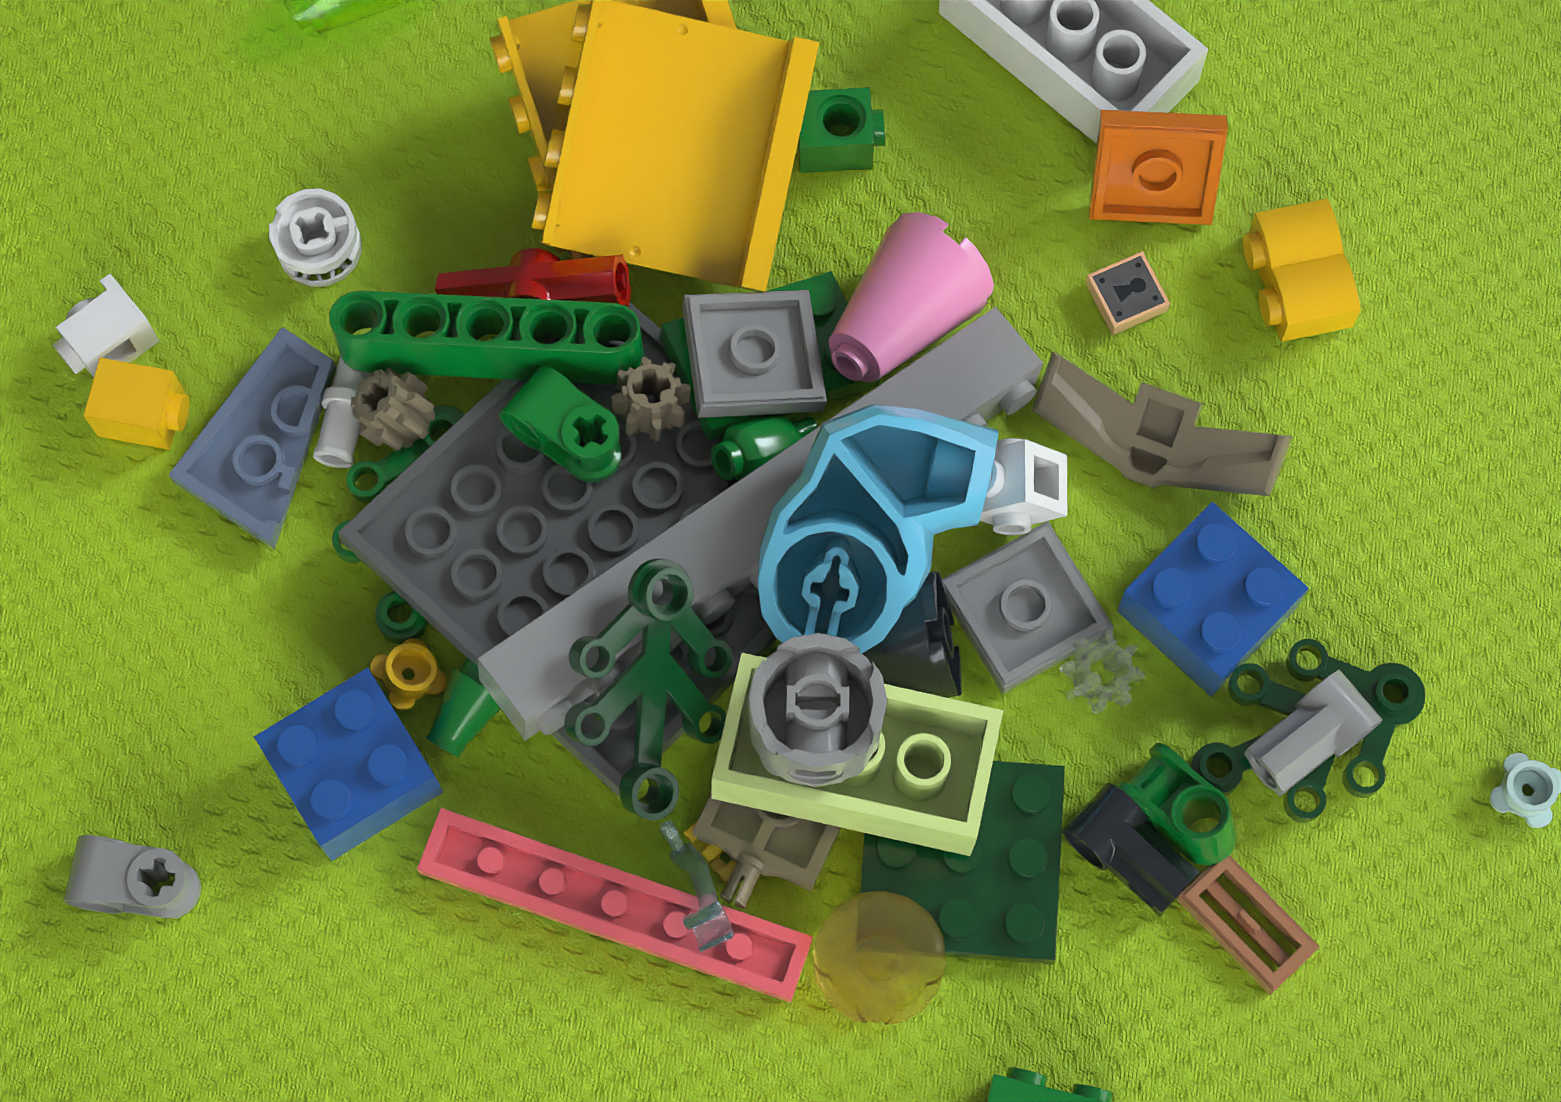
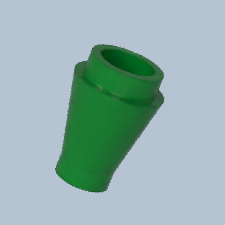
(463, 710)

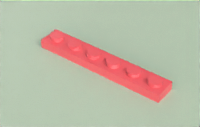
(609, 903)

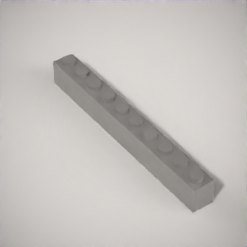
(719, 544)

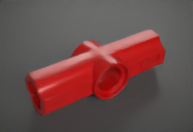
(544, 276)

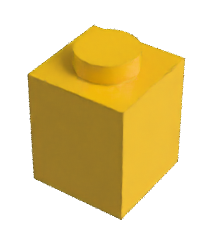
(136, 404)

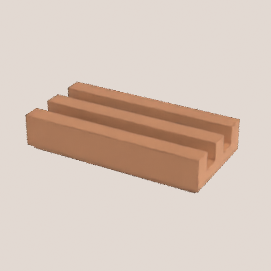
(1229, 939)

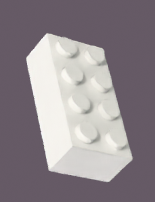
(1086, 52)

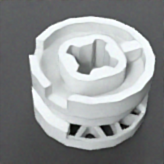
(315, 236)

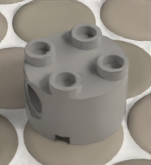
(816, 710)

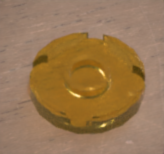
(879, 958)

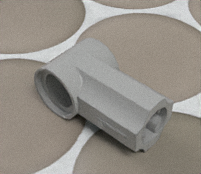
(1323, 724)

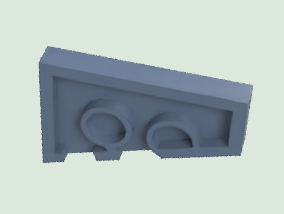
(259, 438)

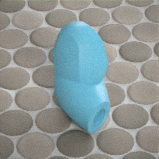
(862, 520)

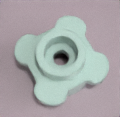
(1542, 779)

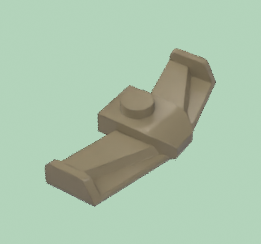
(1157, 435)

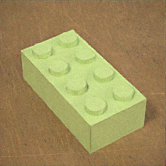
(917, 787)

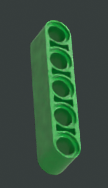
(462, 320)

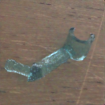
(710, 921)

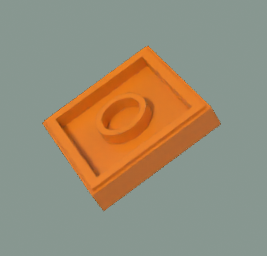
(1157, 167)

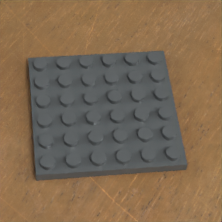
(501, 533)

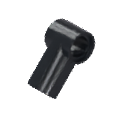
(1116, 837)

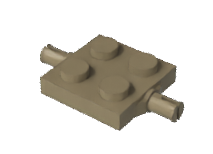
(764, 845)

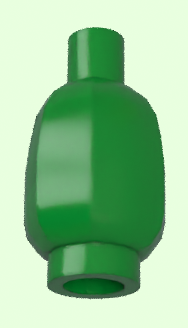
(755, 442)

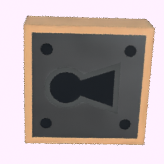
(1127, 293)

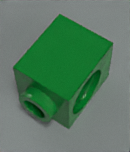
(826, 152)

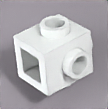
(1025, 487)

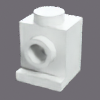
(104, 328)

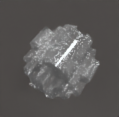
(1115, 660)

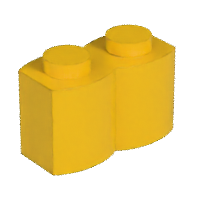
(1302, 270)

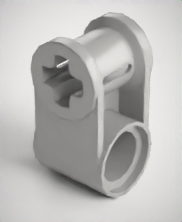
(121, 878)

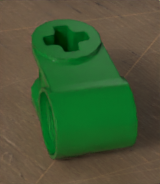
(557, 418)
(1176, 798)

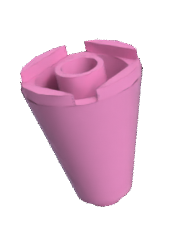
(908, 297)

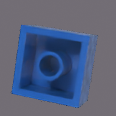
(1211, 598)
(348, 764)

